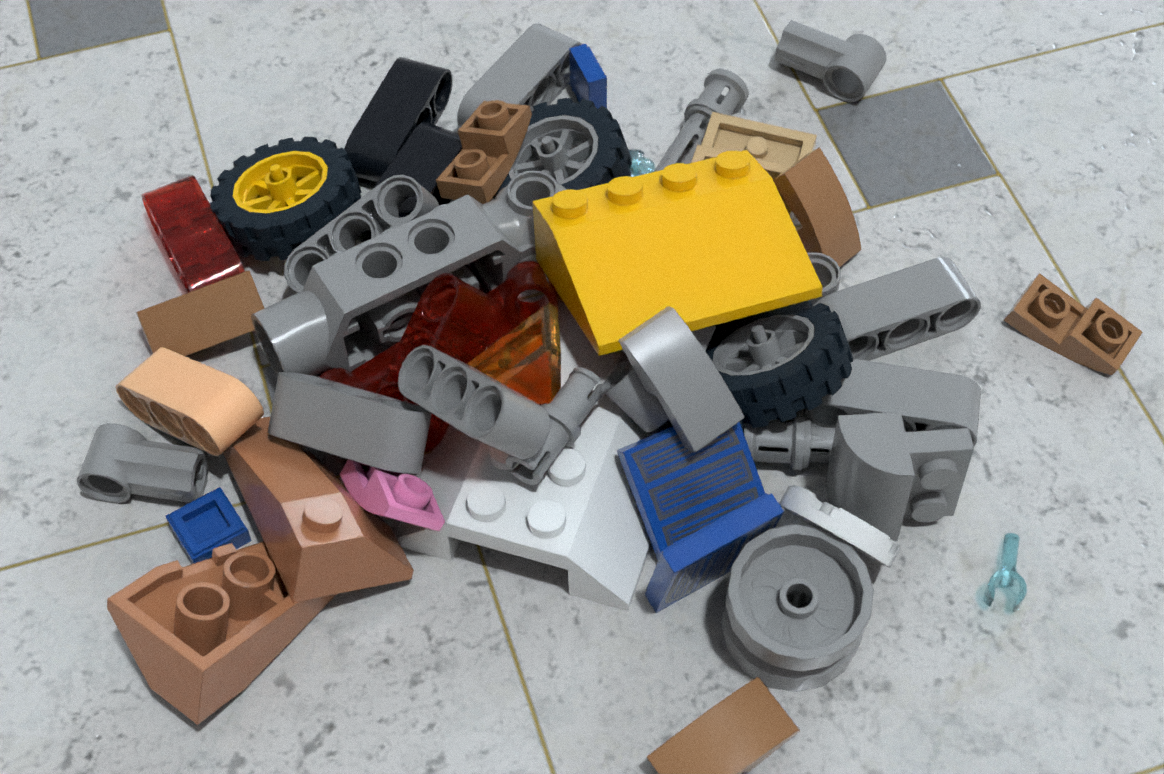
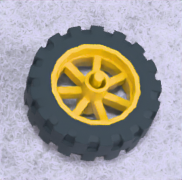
(283, 195)

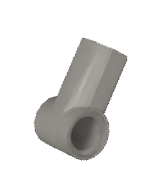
(843, 65)
(127, 464)

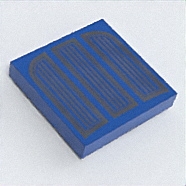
(688, 489)
(709, 552)

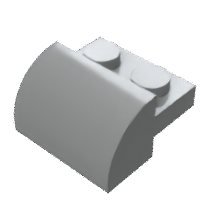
(894, 473)

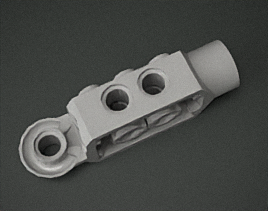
(366, 295)

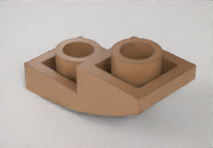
(490, 147)
(820, 207)
(202, 316)
(1085, 335)
(729, 735)

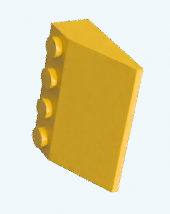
(679, 237)

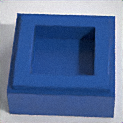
(587, 76)
(207, 525)

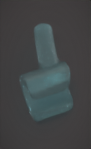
(1007, 574)

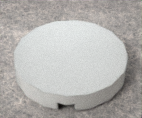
(842, 524)

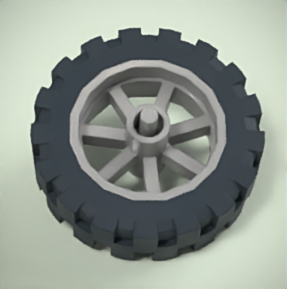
(568, 124)
(781, 360)

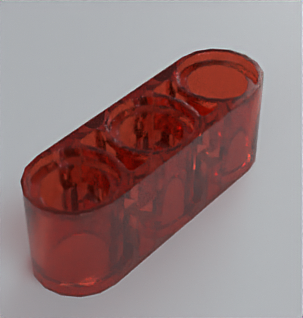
(191, 234)
(450, 319)

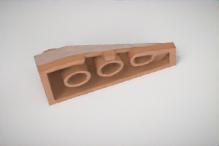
(310, 520)
(209, 625)

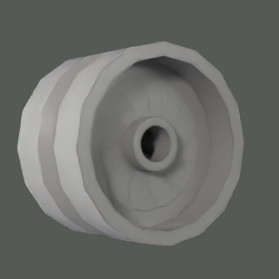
(796, 607)

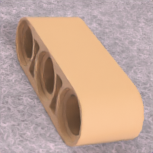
(190, 401)

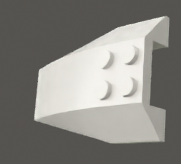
(576, 515)

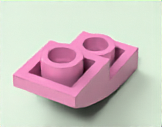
(392, 495)

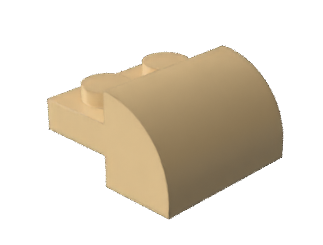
(770, 145)

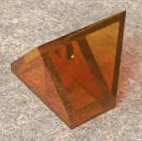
(527, 357)

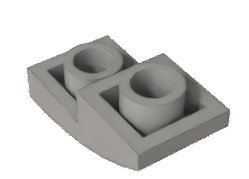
(682, 378)

